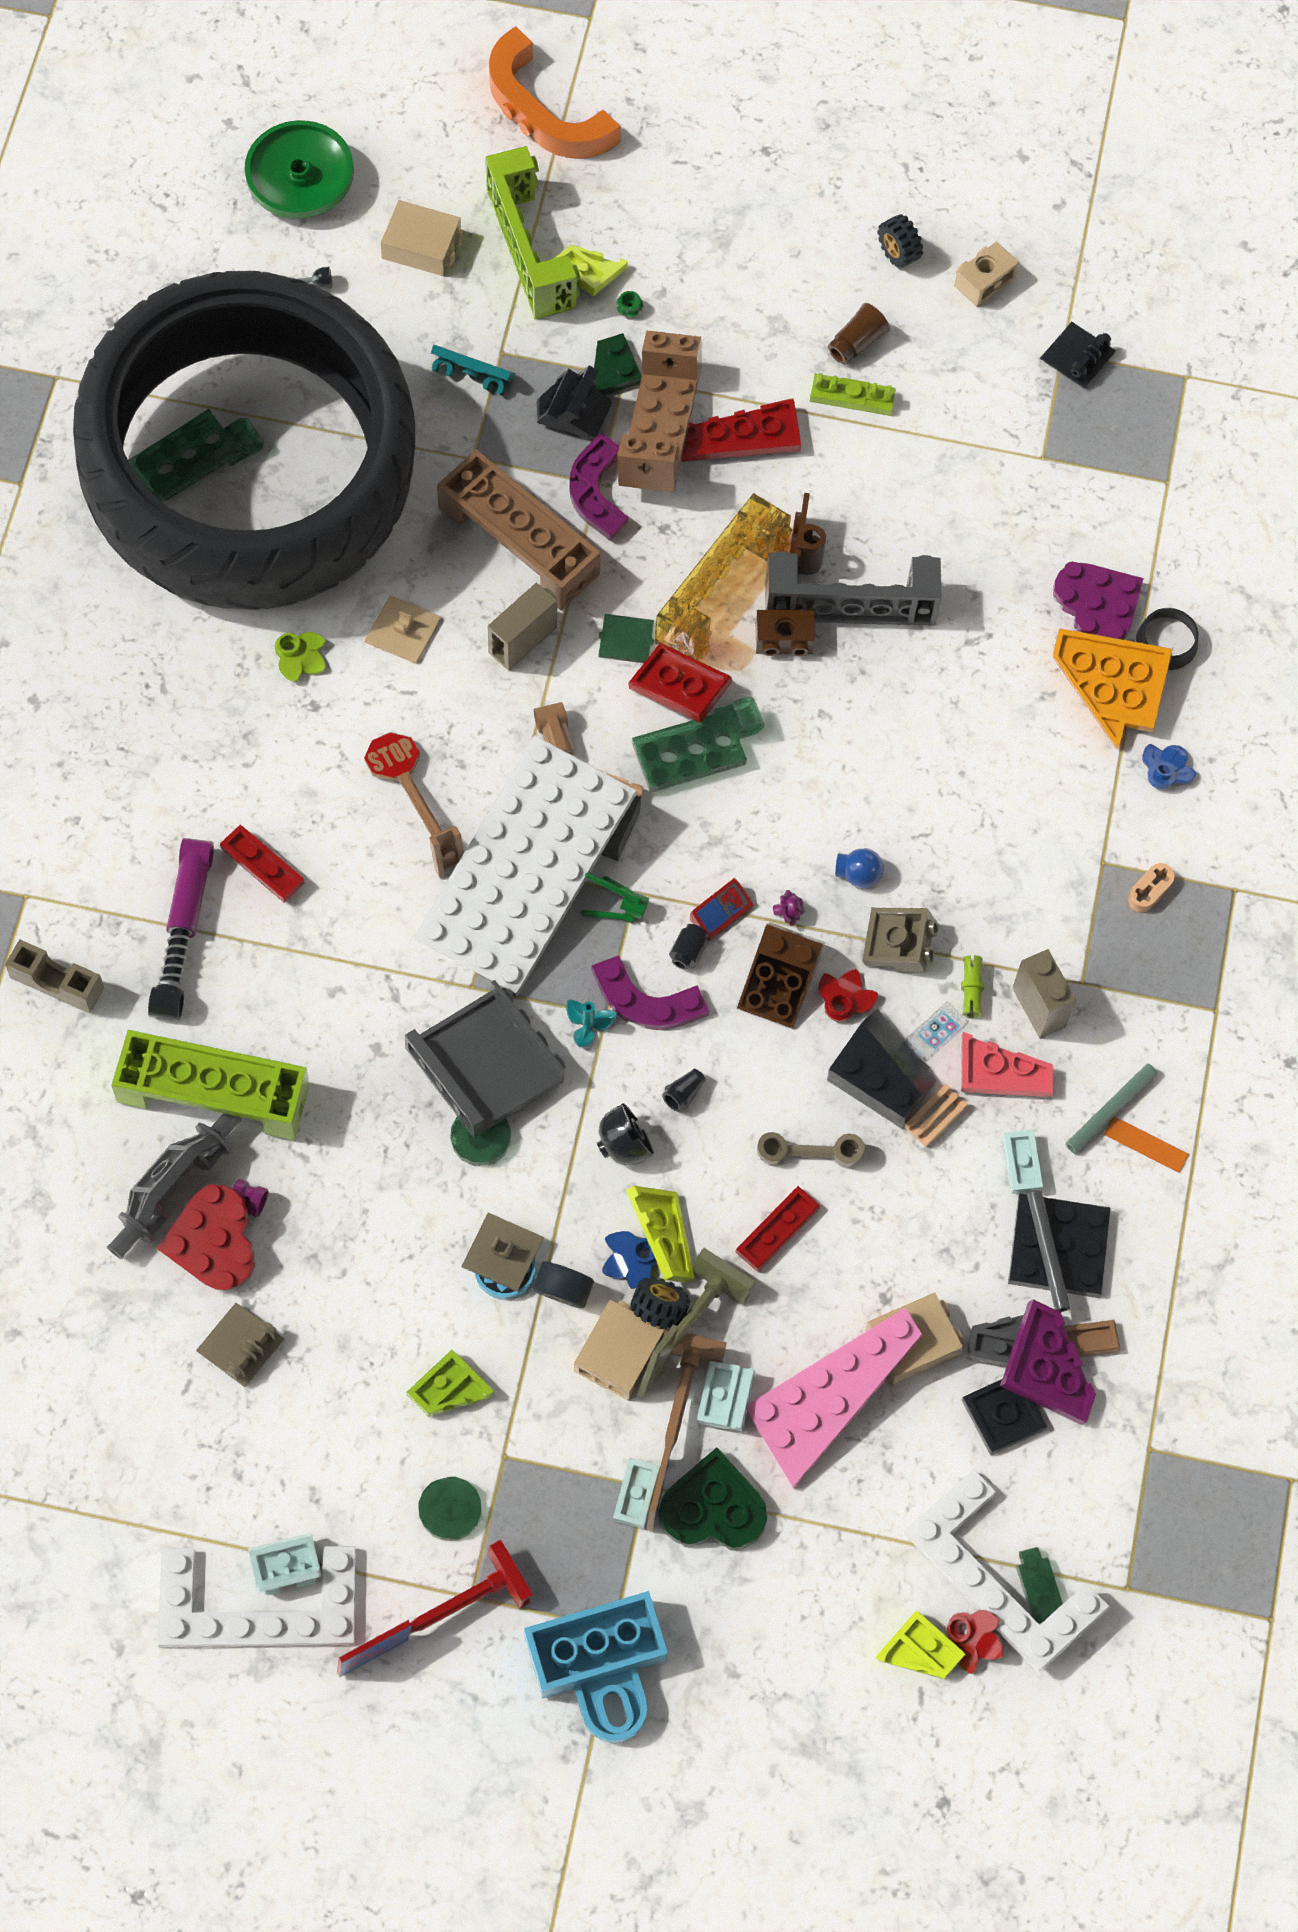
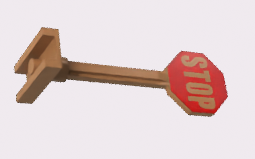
(394, 759)

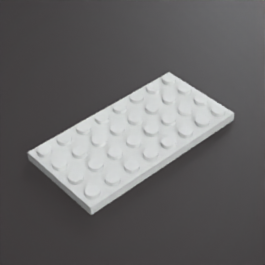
(525, 865)

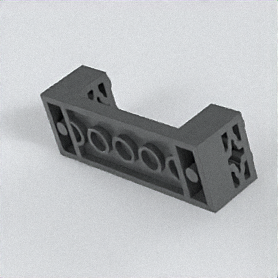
(856, 604)

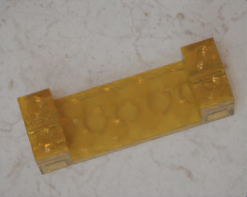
(755, 527)

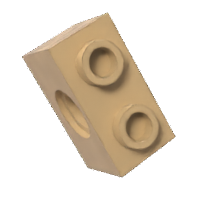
(999, 269)

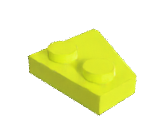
(593, 268)
(921, 1648)

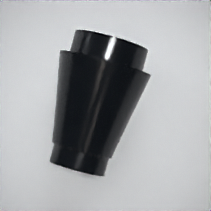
(683, 1090)

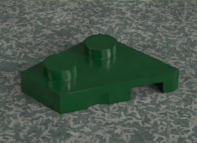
(615, 365)

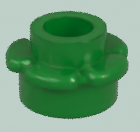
(629, 298)

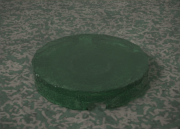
(483, 1149)
(449, 1508)

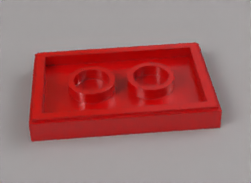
(680, 682)

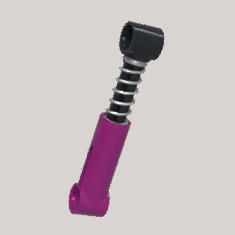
(195, 861)

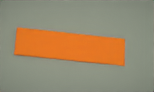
(1146, 1144)

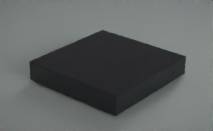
(1002, 1416)

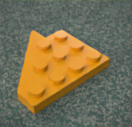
(1114, 679)

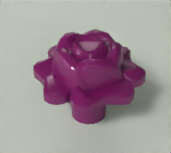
(790, 907)

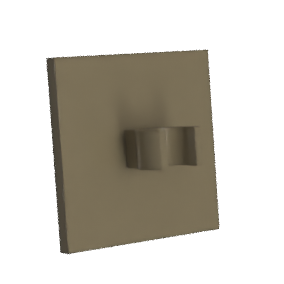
(502, 1252)

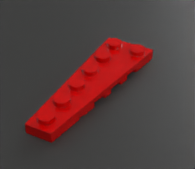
(748, 433)

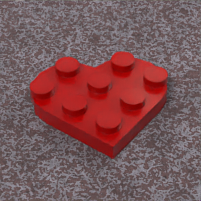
(211, 1238)

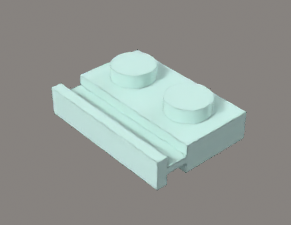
(726, 1396)

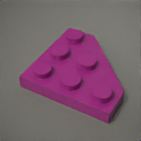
(1047, 1365)

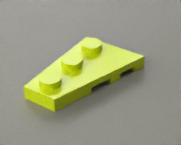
(664, 1229)

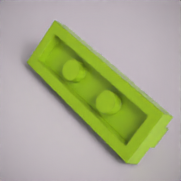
(852, 394)

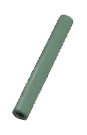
(1111, 1108)

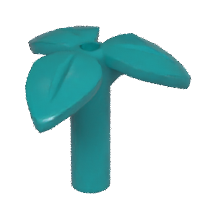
(585, 1015)

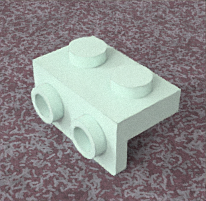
(285, 1564)

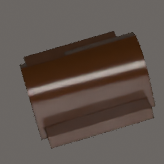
(804, 544)

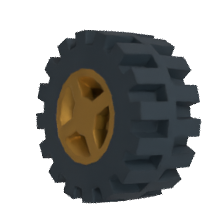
(900, 241)
(659, 1302)

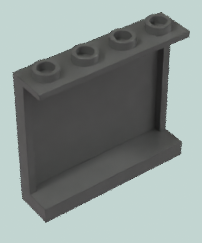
(486, 1060)

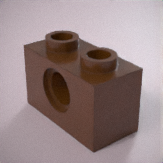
(797, 623)

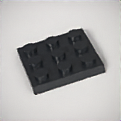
(1080, 1243)

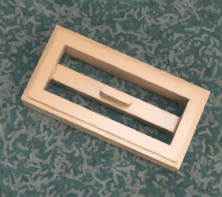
(952, 1098)

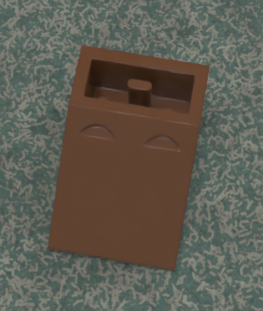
(780, 974)

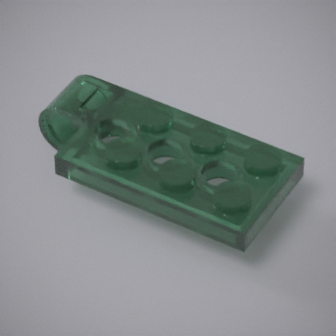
(235, 443)
(733, 721)

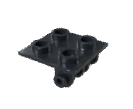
(1079, 354)

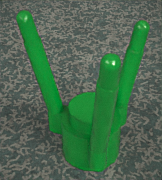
(633, 902)

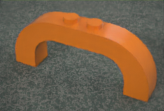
(556, 136)

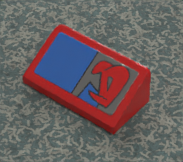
(721, 908)

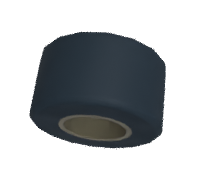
(563, 1284)

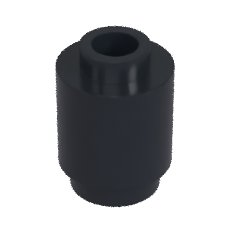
(689, 946)

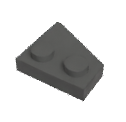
(993, 1341)

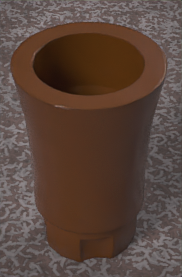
(858, 333)

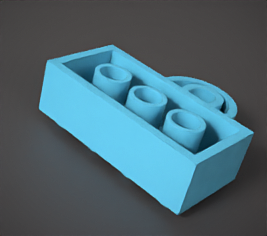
(600, 1656)

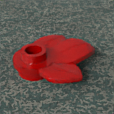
(845, 992)
(979, 1640)

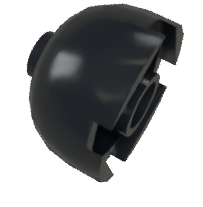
(623, 1138)

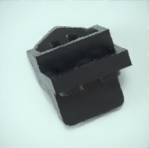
(574, 404)

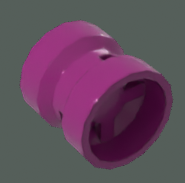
(254, 1196)

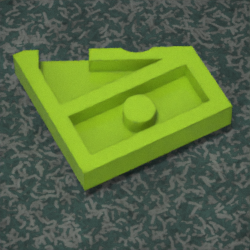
(448, 1386)

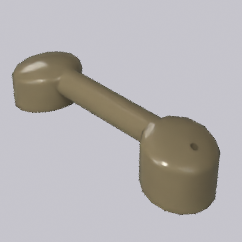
(773, 1149)

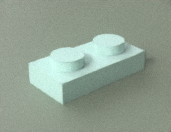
(1022, 1161)
(636, 1493)

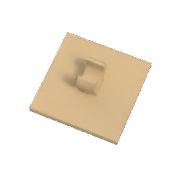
(403, 629)

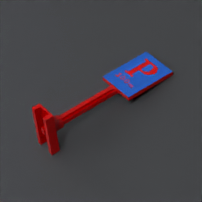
(505, 1577)

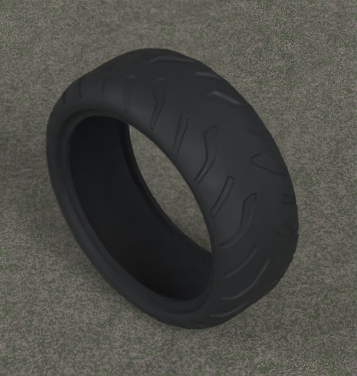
(250, 316)

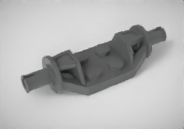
(159, 1180)

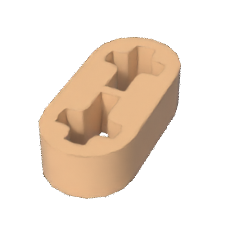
(1146, 883)

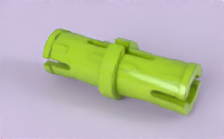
(972, 986)

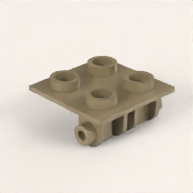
(240, 1344)

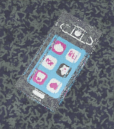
(936, 1031)

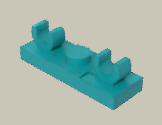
(472, 367)

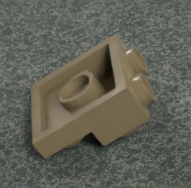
(900, 938)

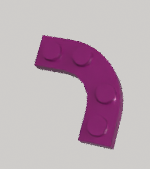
(585, 491)
(642, 1009)

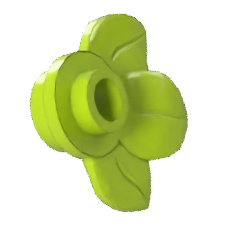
(303, 657)

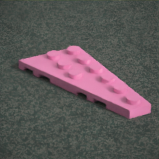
(820, 1402)

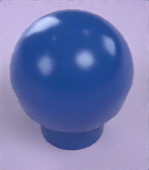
(860, 867)

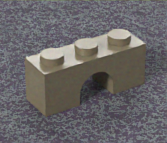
(37, 970)

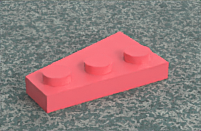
(999, 1071)

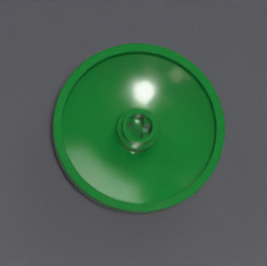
(299, 169)

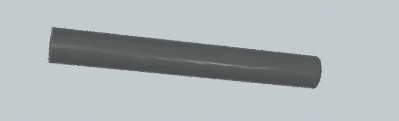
(1048, 1251)

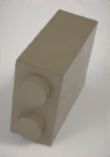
(522, 626)
(1044, 993)

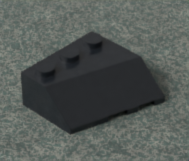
(881, 1071)

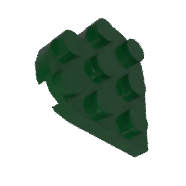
(714, 1504)

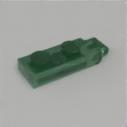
(1038, 1584)

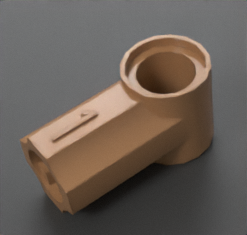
(553, 724)

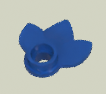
(1167, 766)
(625, 1260)

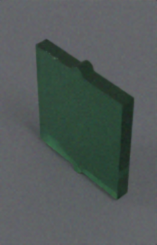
(626, 638)

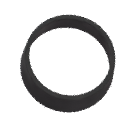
(1176, 661)

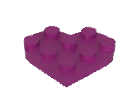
(1098, 598)

